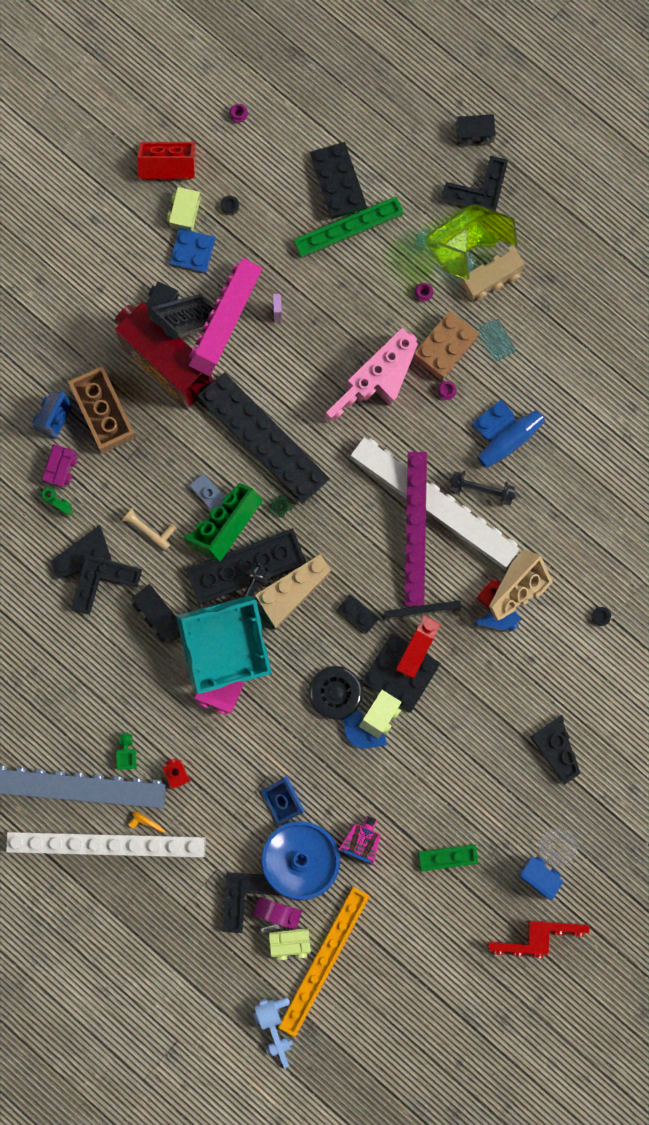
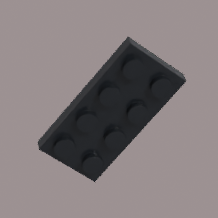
(338, 180)

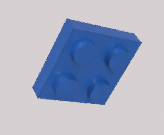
(192, 251)

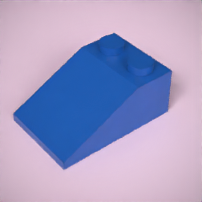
(53, 414)

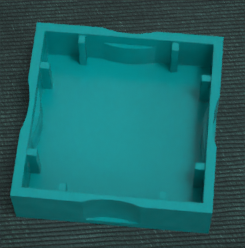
(223, 644)

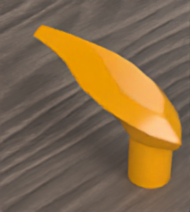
(138, 817)

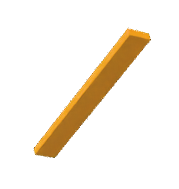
(323, 961)

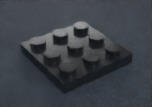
(385, 677)

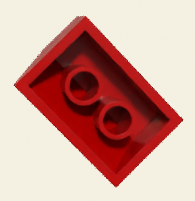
(166, 160)

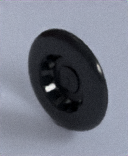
(335, 692)

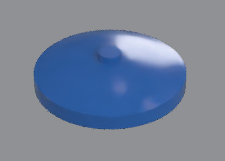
(300, 861)

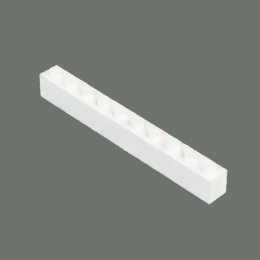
(438, 506)
(106, 844)

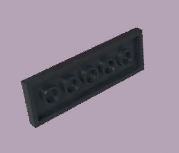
(181, 316)
(217, 579)

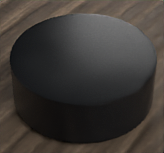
(230, 205)
(601, 616)

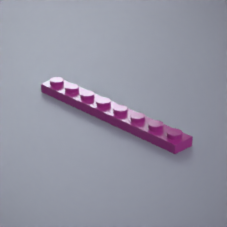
(416, 529)

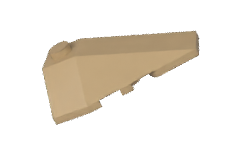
(524, 580)

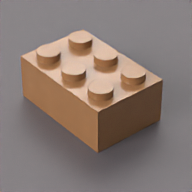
(445, 346)

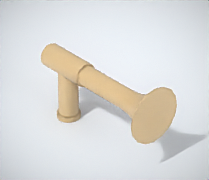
(159, 540)

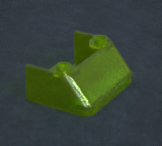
(464, 232)

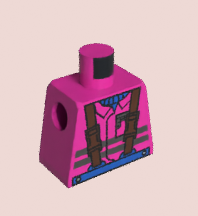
(362, 841)

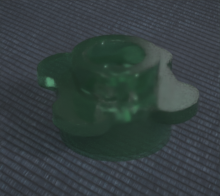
(281, 501)

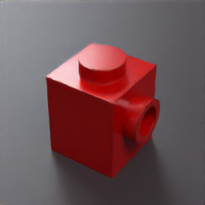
(488, 593)
(176, 773)

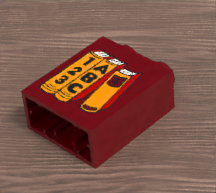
(159, 355)

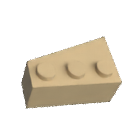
(494, 274)

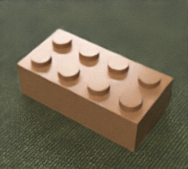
(102, 409)

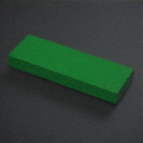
(448, 857)

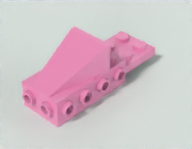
(380, 374)

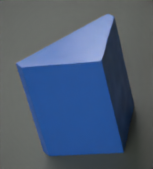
(282, 801)

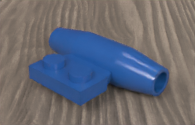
(504, 432)

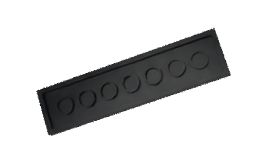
(263, 438)

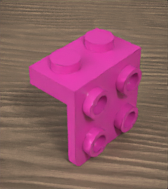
(222, 699)

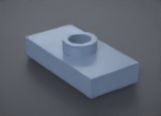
(207, 492)

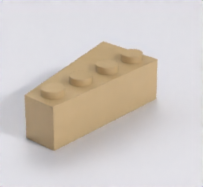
(292, 590)

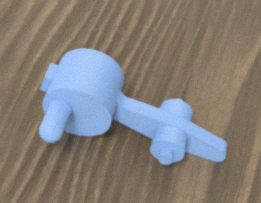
(268, 1016)

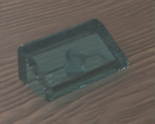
(497, 340)

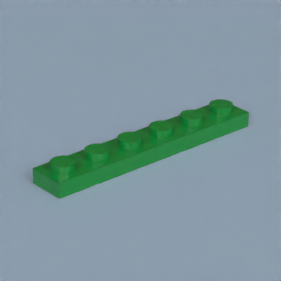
(348, 227)

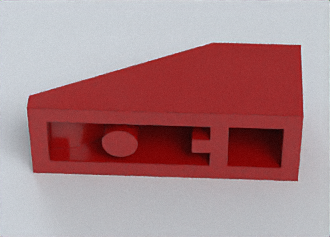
(418, 647)

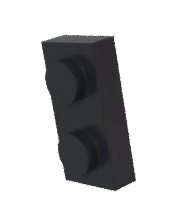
(358, 614)

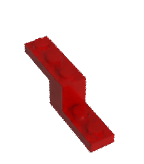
(538, 938)

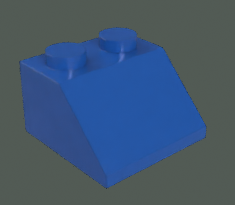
(540, 878)

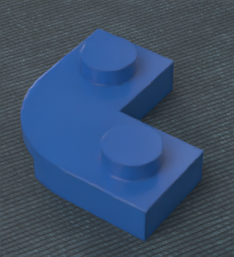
(358, 736)

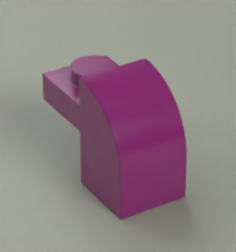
(277, 913)

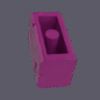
(59, 467)

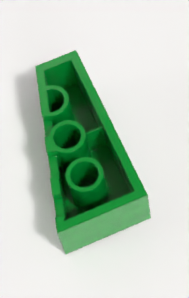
(225, 523)

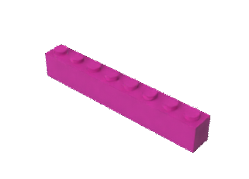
(225, 317)

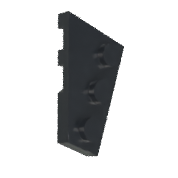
(72, 559)
(556, 748)

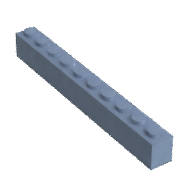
(82, 788)

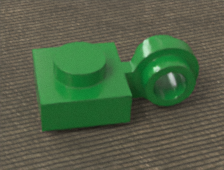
(63, 505)
(128, 757)

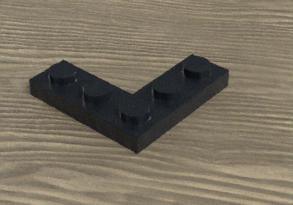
(490, 193)
(96, 568)
(236, 886)

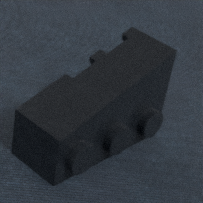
(157, 614)

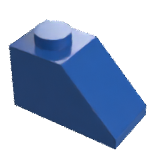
(509, 622)

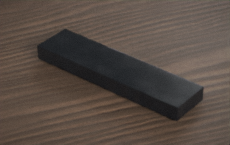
(422, 610)

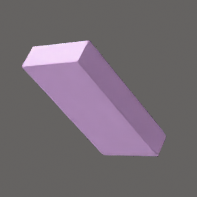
(277, 308)

